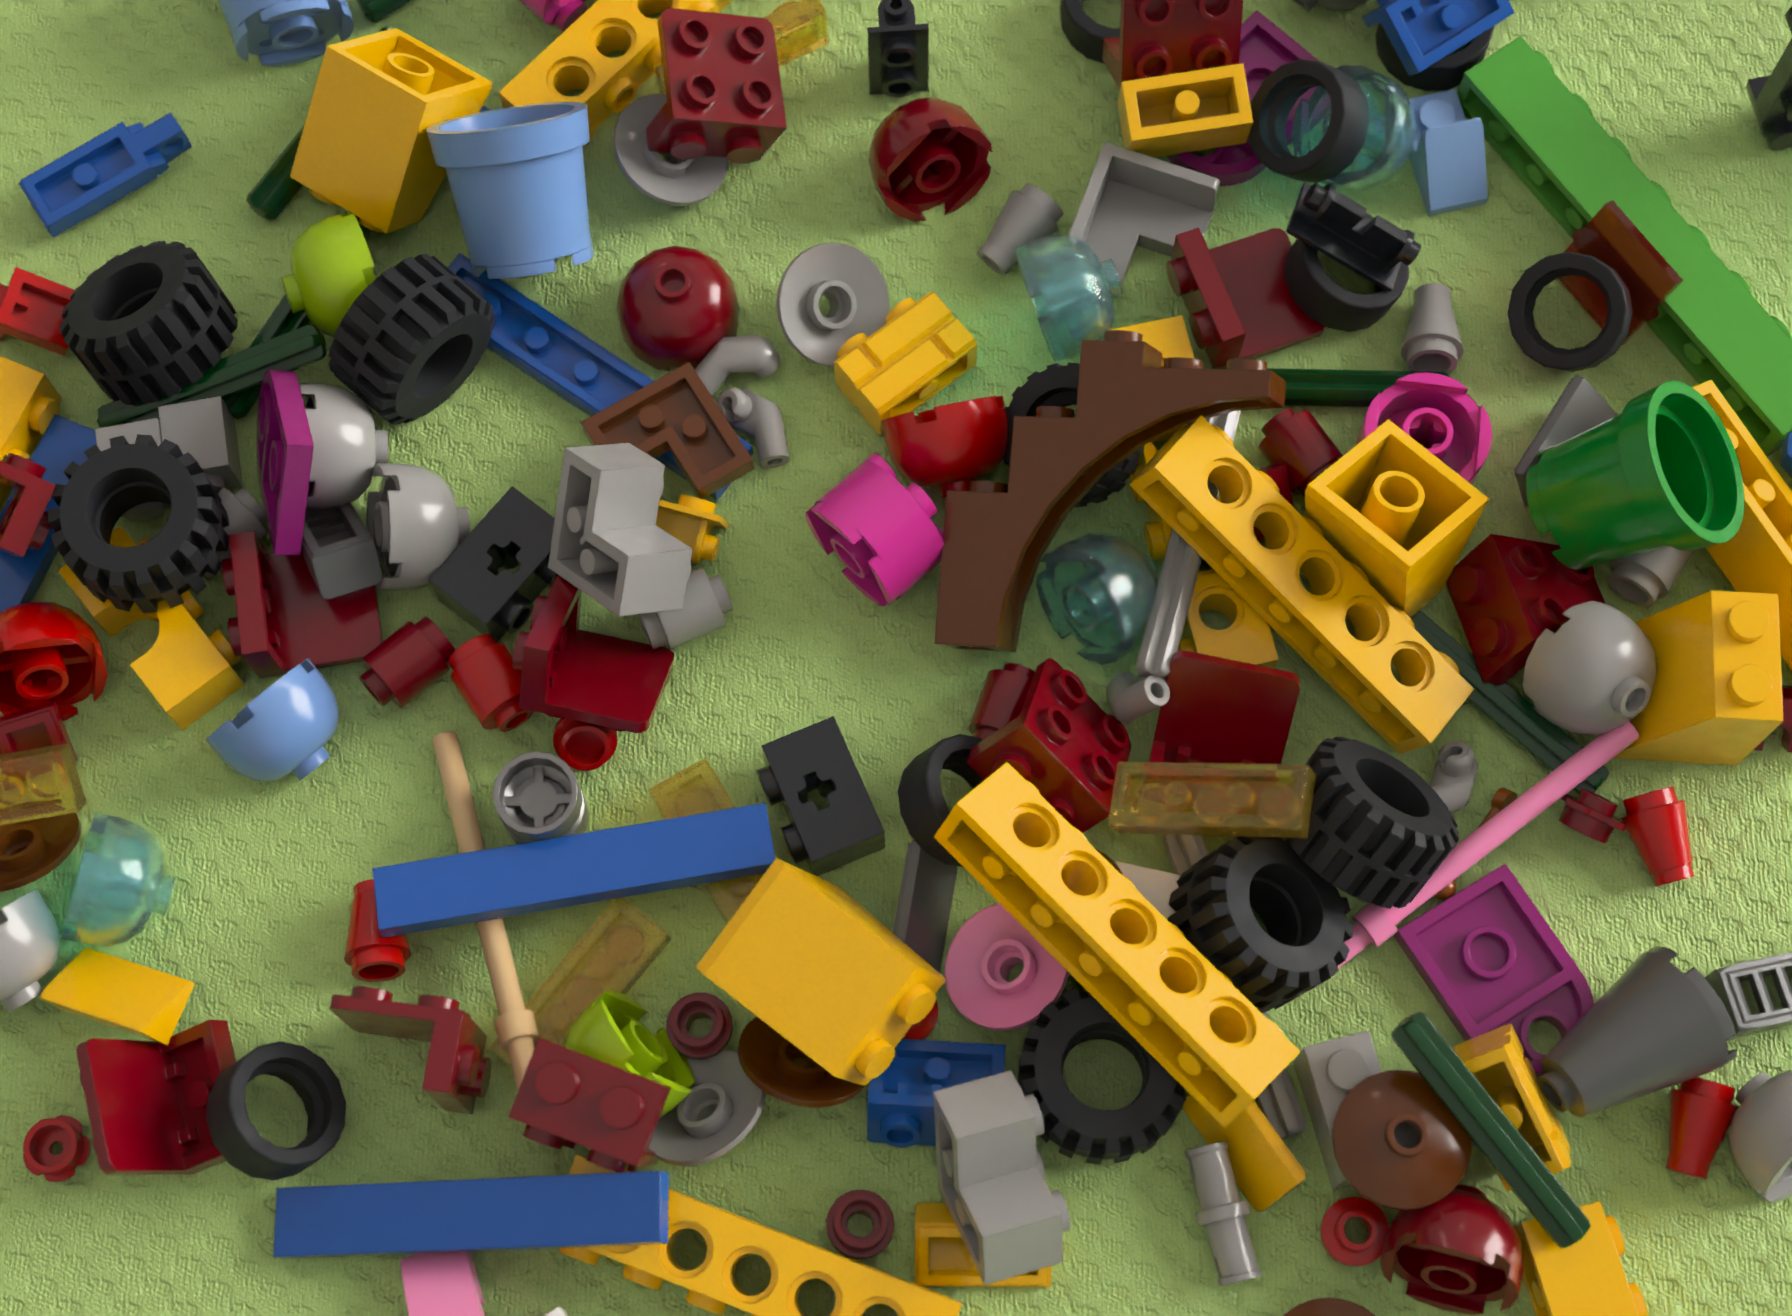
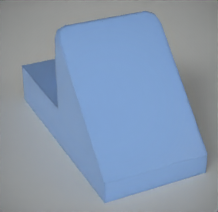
(1448, 154)

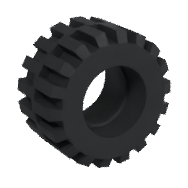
(149, 322)
(411, 339)
(112, 485)
(1373, 824)
(1293, 901)
(1068, 1121)

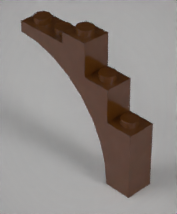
(1055, 459)

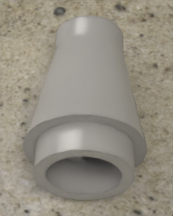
(1023, 219)
(1432, 331)

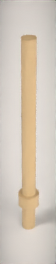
(515, 1024)

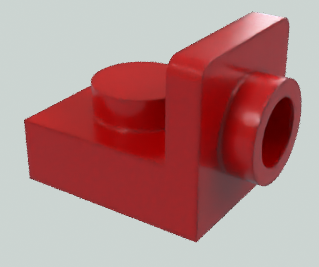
(33, 310)

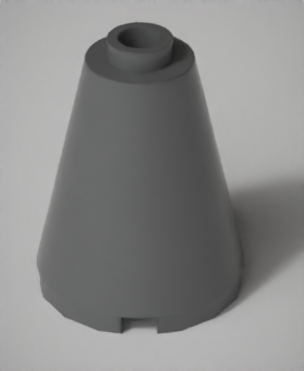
(1639, 1038)

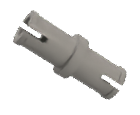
(1223, 1213)

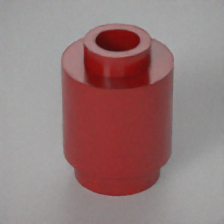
(489, 683)

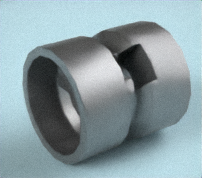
(539, 798)

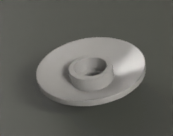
(675, 184)
(855, 297)
(712, 1116)

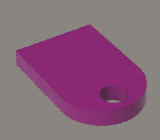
(1261, 51)
(283, 459)
(1496, 962)

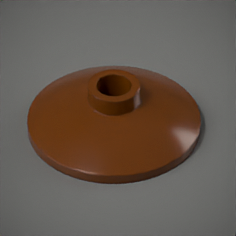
(35, 848)
(788, 1072)
(1377, 1163)

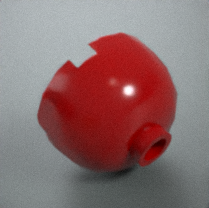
(949, 443)
(48, 657)

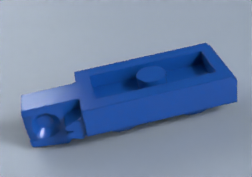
(103, 171)

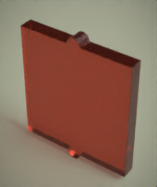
(1624, 248)

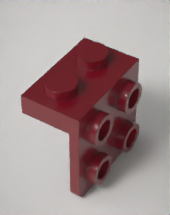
(1173, 37)
(717, 87)
(1238, 295)
(25, 519)
(1510, 595)
(286, 617)
(586, 672)
(1224, 712)
(1060, 747)
(455, 1059)
(153, 1100)
(589, 1103)

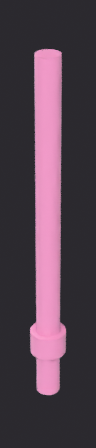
(1377, 924)

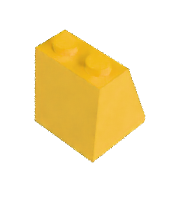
(369, 126)
(1396, 515)
(1713, 680)
(822, 972)

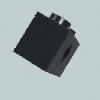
(469, 579)
(820, 761)

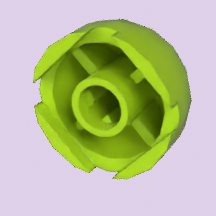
(328, 270)
(613, 1033)

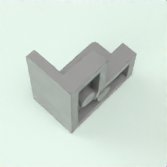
(1141, 204)

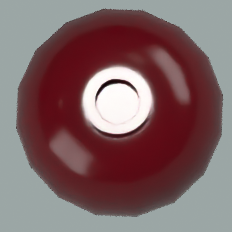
(928, 158)
(676, 307)
(1456, 1253)

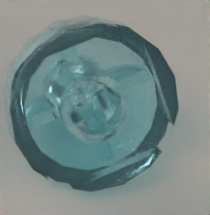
(1388, 137)
(1069, 291)
(1099, 594)
(116, 884)

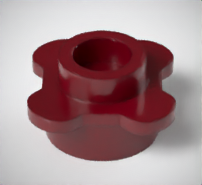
(1591, 815)

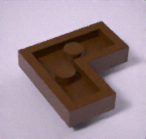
(677, 418)

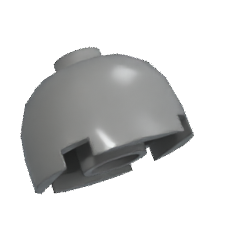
(343, 445)
(413, 524)
(1591, 670)
(26, 948)
(1763, 1135)

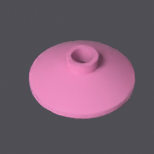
(980, 967)

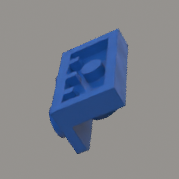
(1434, 28)
(902, 1096)

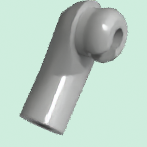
(737, 354)
(759, 420)
(1135, 696)
(1454, 774)

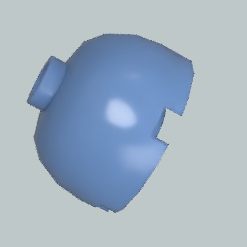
(281, 728)

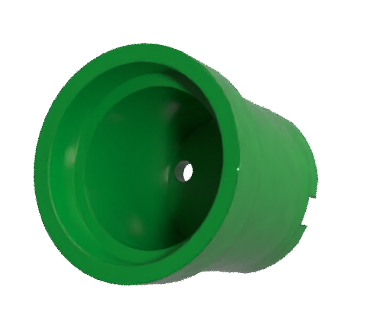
(1640, 482)

